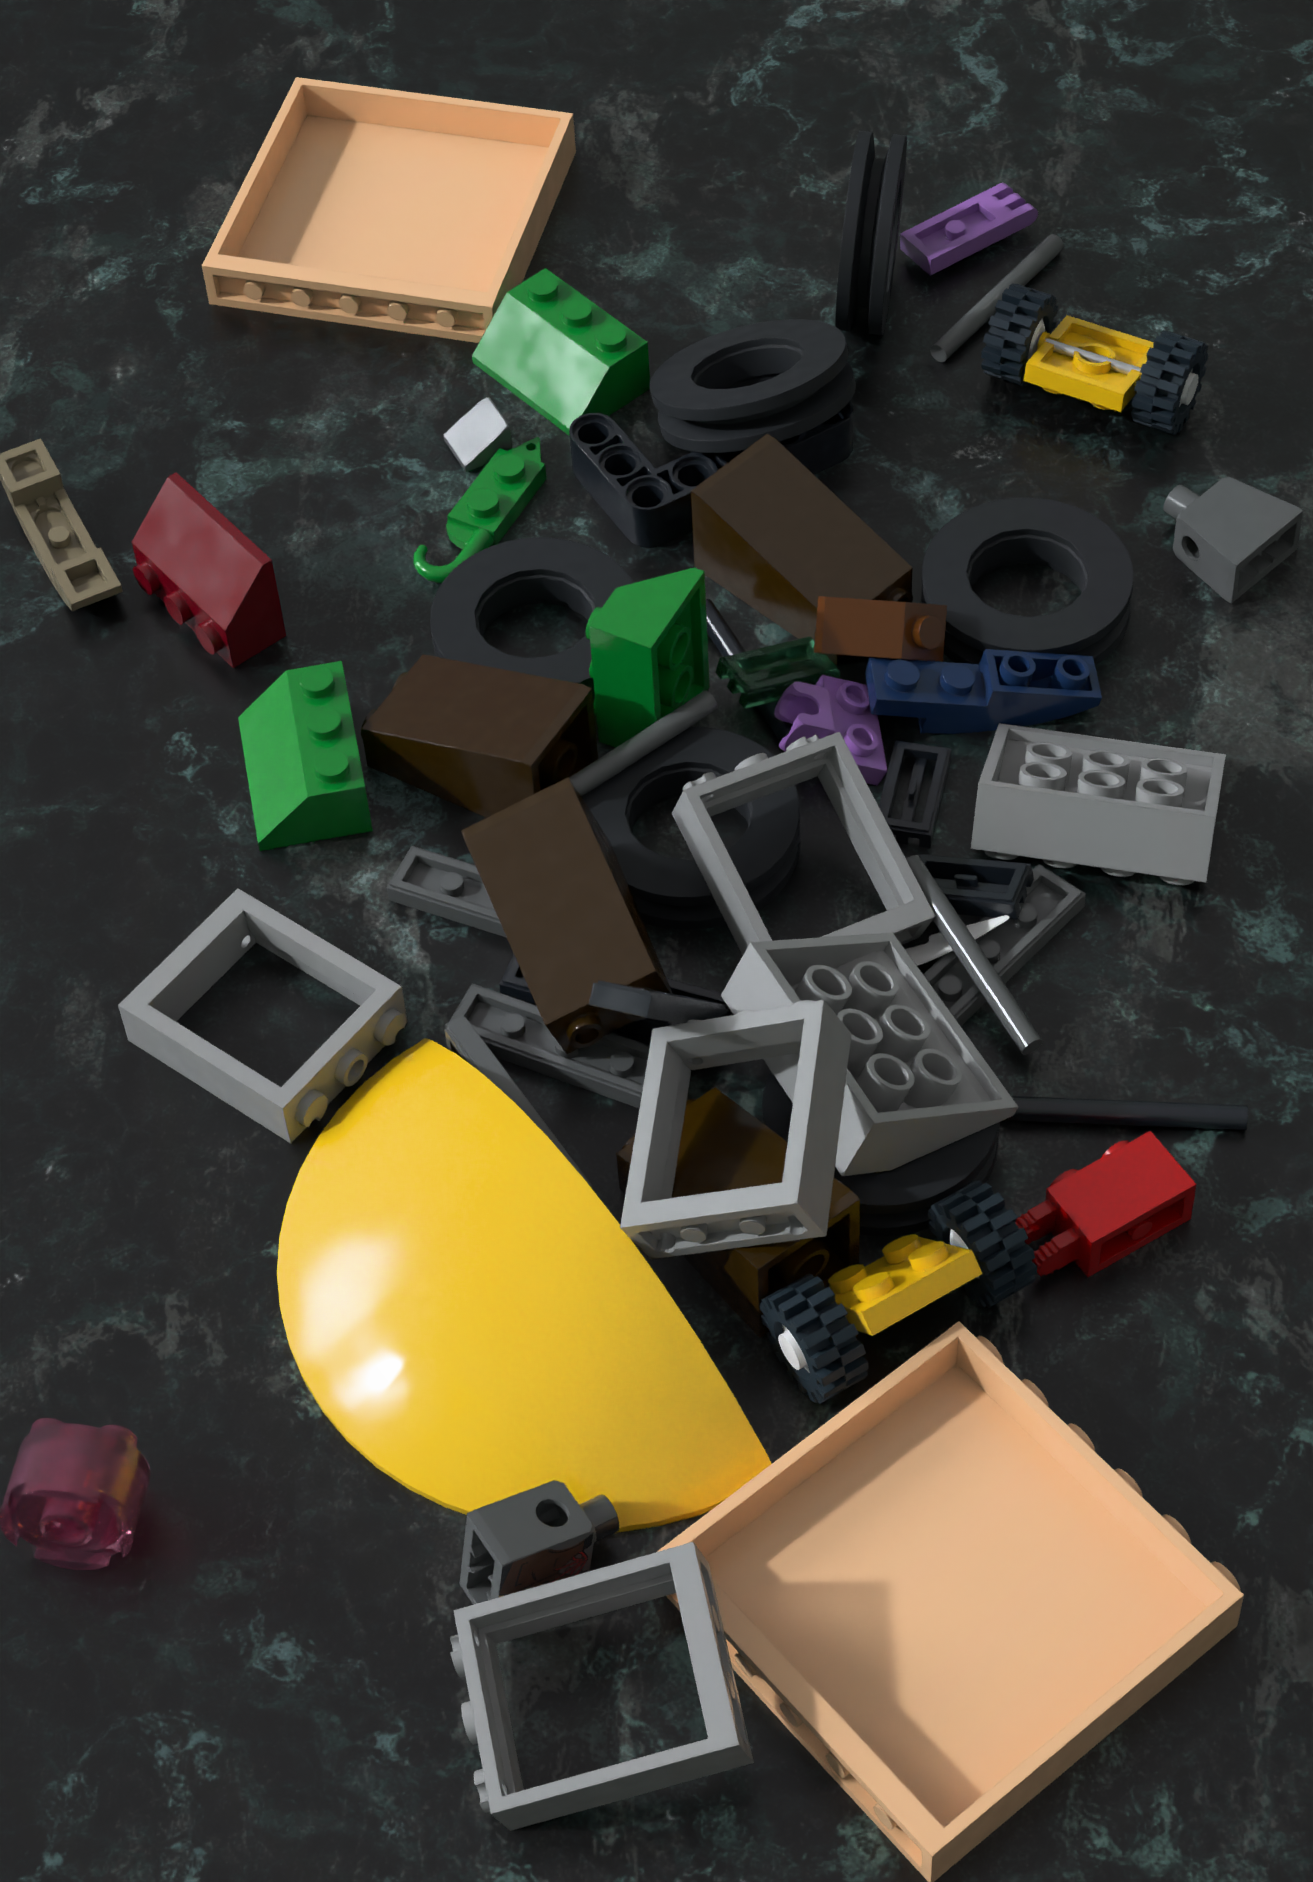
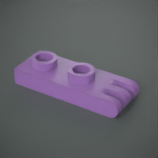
(967, 228)

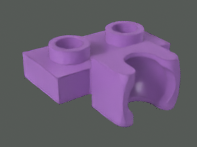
(832, 708)

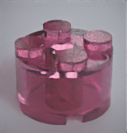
(76, 1493)

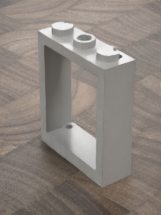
(758, 776)
(205, 957)
(747, 1215)
(572, 1599)

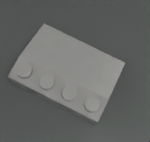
(1098, 803)
(910, 1064)

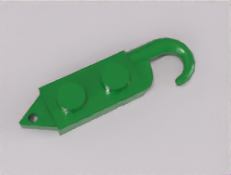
(489, 506)

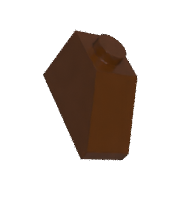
(880, 628)

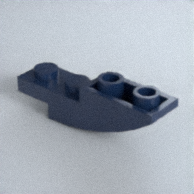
(972, 698)

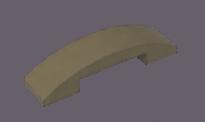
(54, 527)

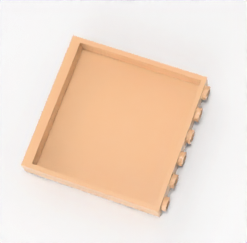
(390, 209)
(954, 1596)

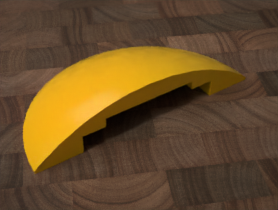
(490, 1314)

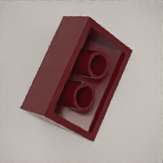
(208, 574)

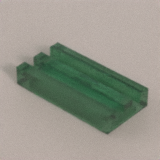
(770, 684)

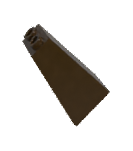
(786, 538)
(480, 733)
(564, 910)
(731, 1150)

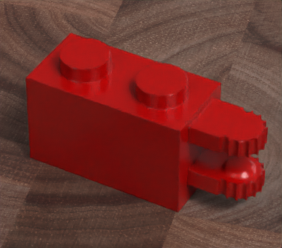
(1110, 1207)

